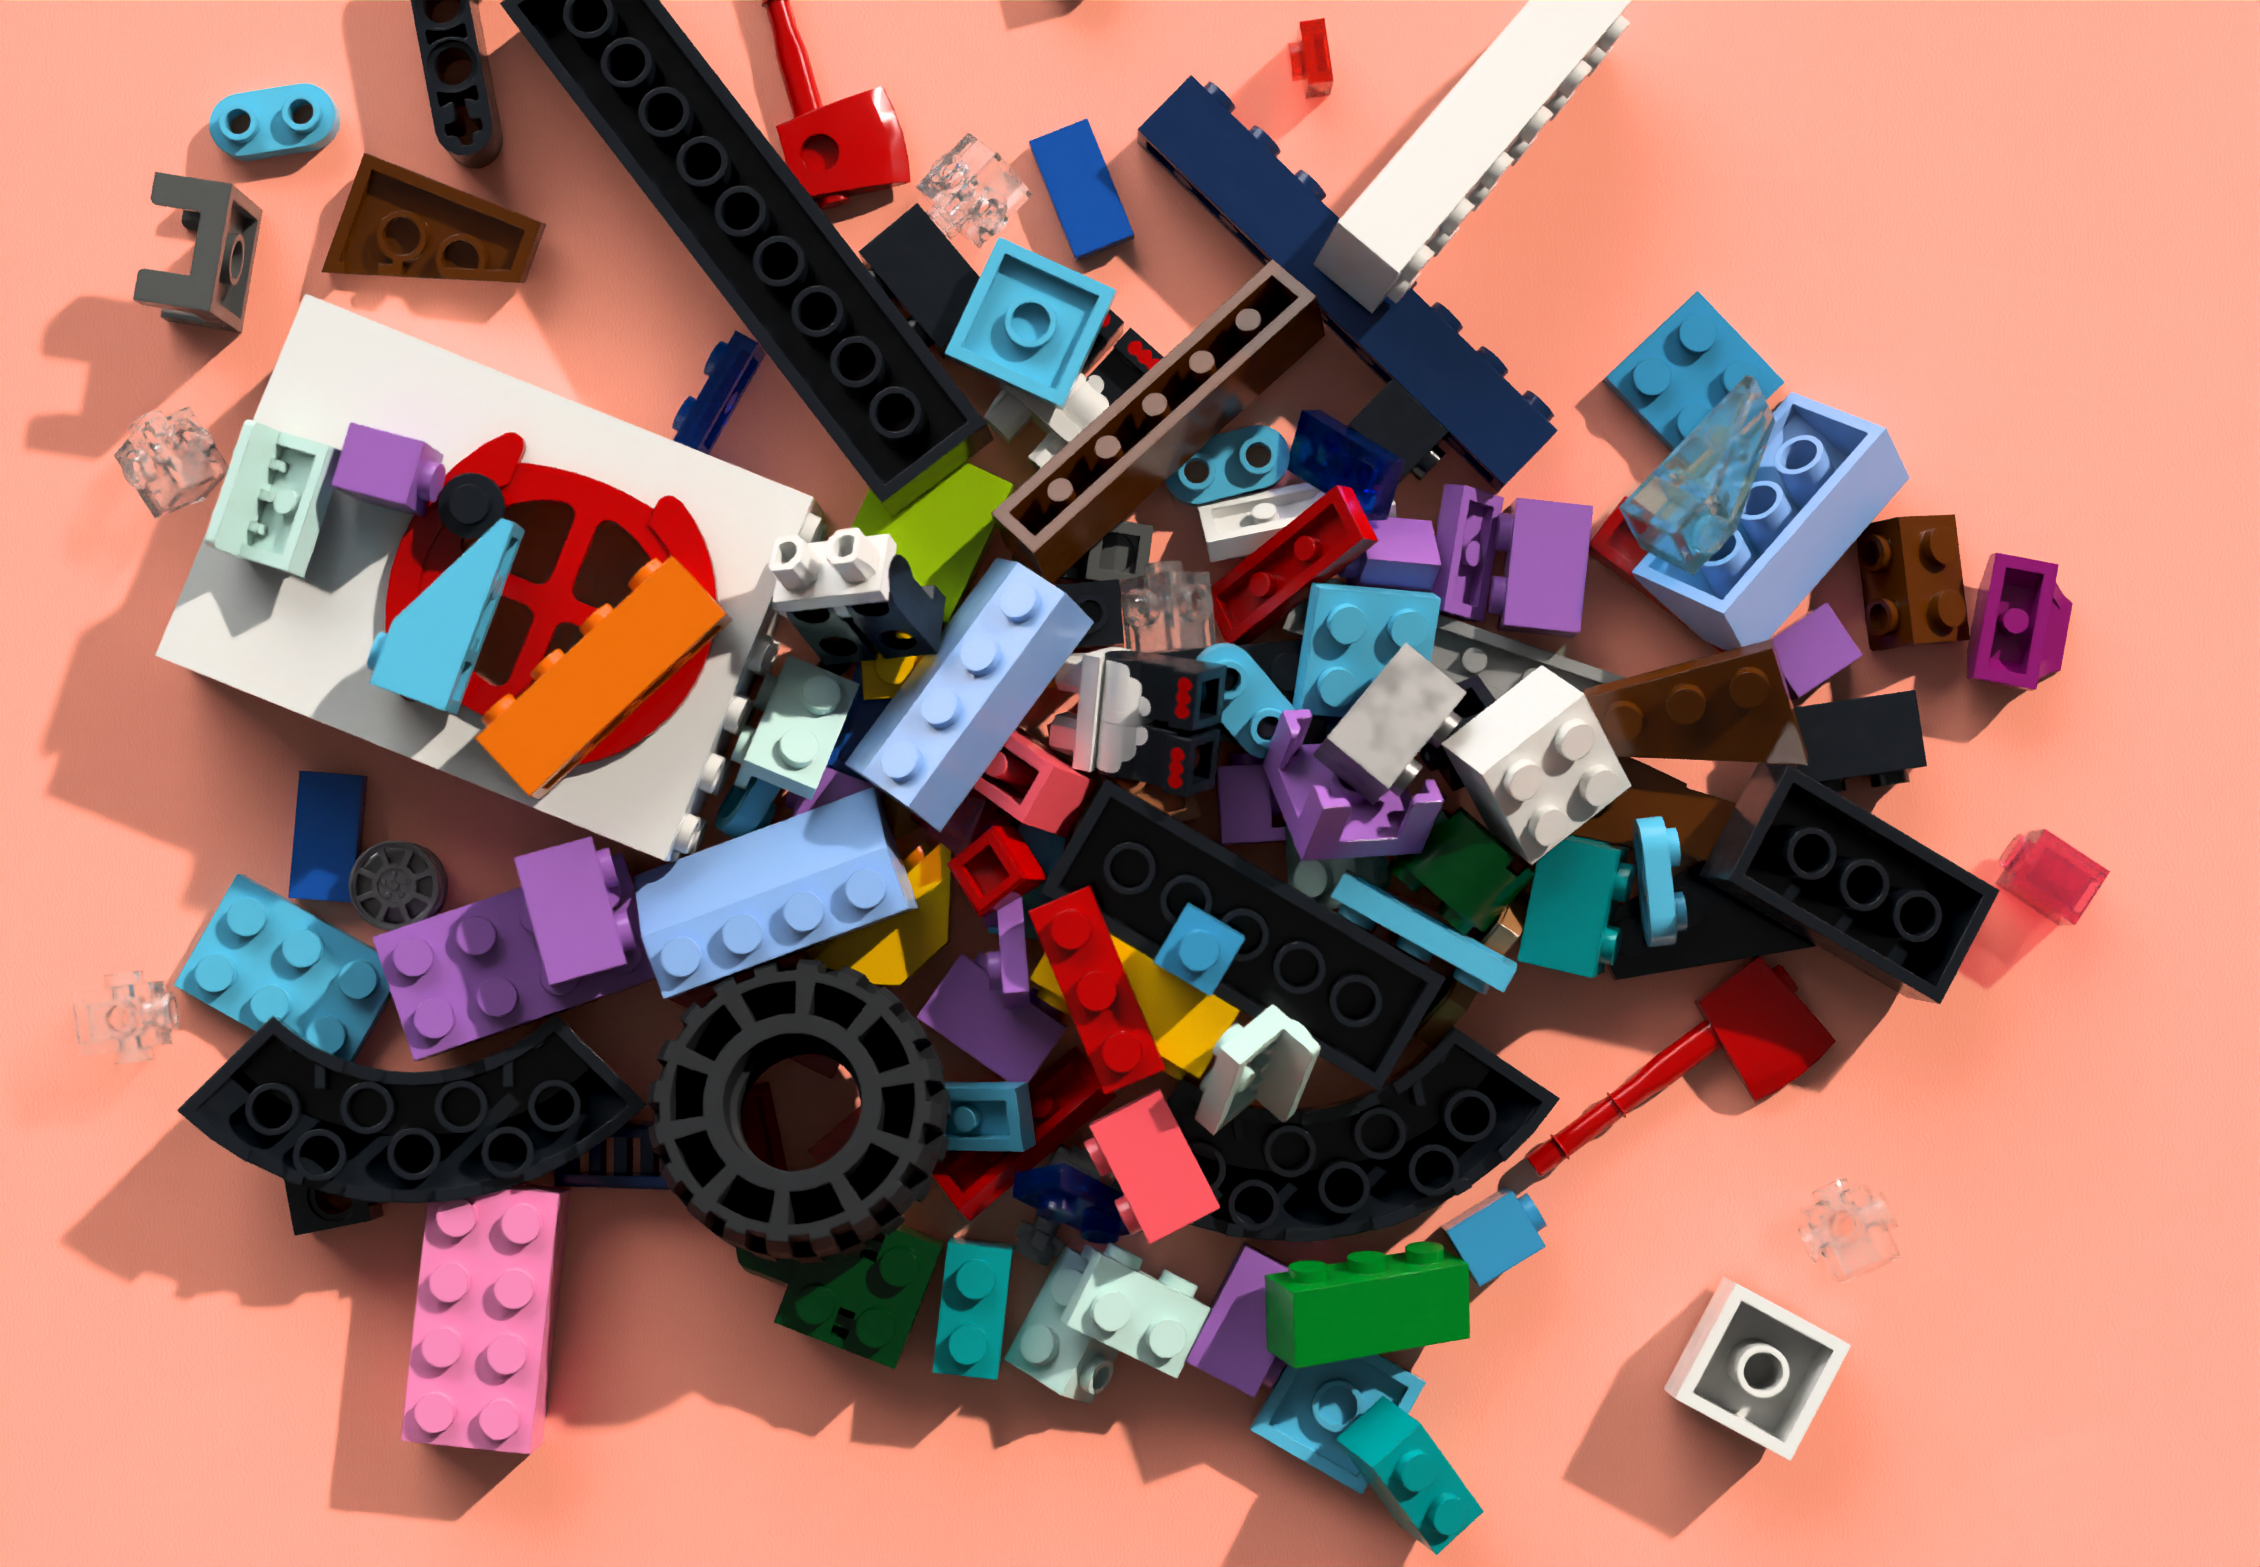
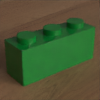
(1367, 1305)

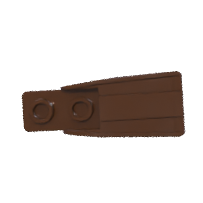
(1653, 793)

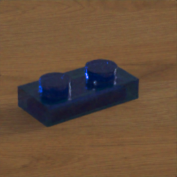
(729, 372)
(1334, 454)
(1074, 1199)

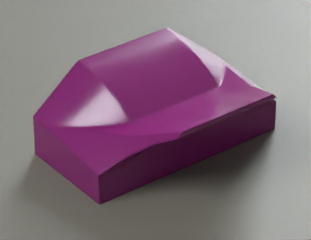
(2017, 623)

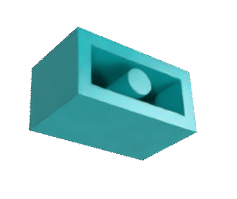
(1576, 907)
(973, 1308)
(1410, 1475)

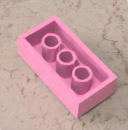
(486, 1320)

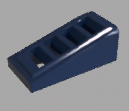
(623, 1174)

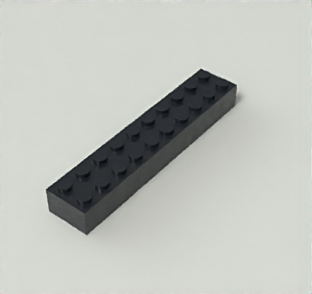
(759, 240)

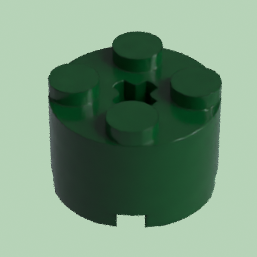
(1465, 870)

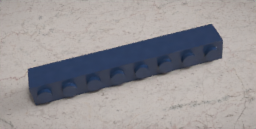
(1284, 220)

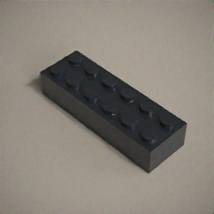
(1304, 958)

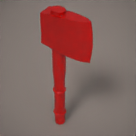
(840, 146)
(1749, 1016)

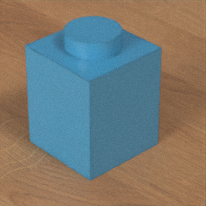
(1199, 949)
(1496, 1234)

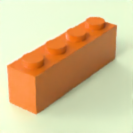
(603, 677)

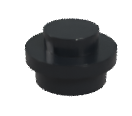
(471, 505)

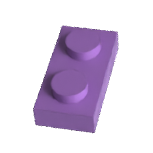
(1466, 550)
(1009, 965)

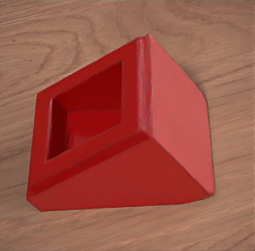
(996, 869)

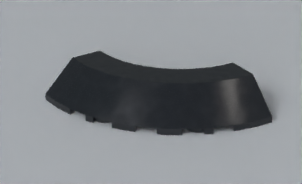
(411, 1132)
(1366, 1156)

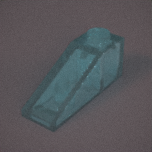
(1703, 485)

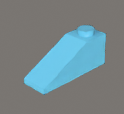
(441, 633)

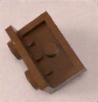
(1912, 582)

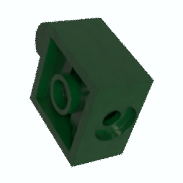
(856, 1300)

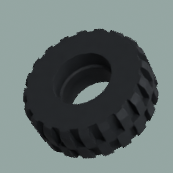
(741, 1037)

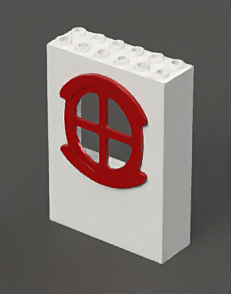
(312, 635)

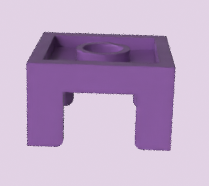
(1329, 815)

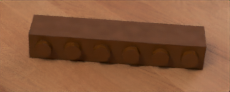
(1160, 422)

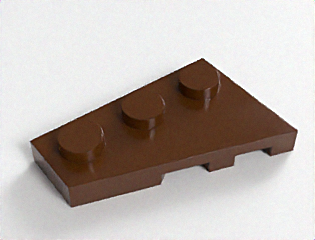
(427, 229)
(1704, 710)

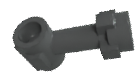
(1039, 1239)

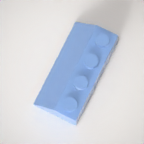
(1808, 504)
(972, 693)
(771, 894)

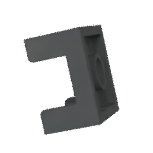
(222, 257)

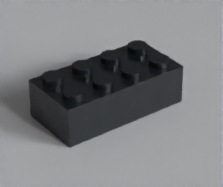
(1849, 882)

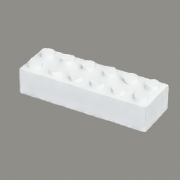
(1468, 145)

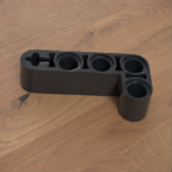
(439, 47)

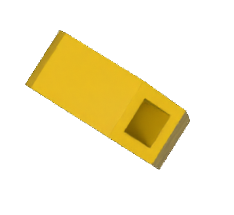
(902, 945)

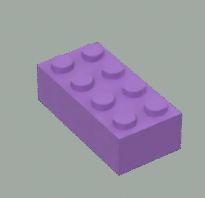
(484, 973)

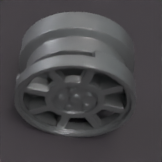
(397, 884)

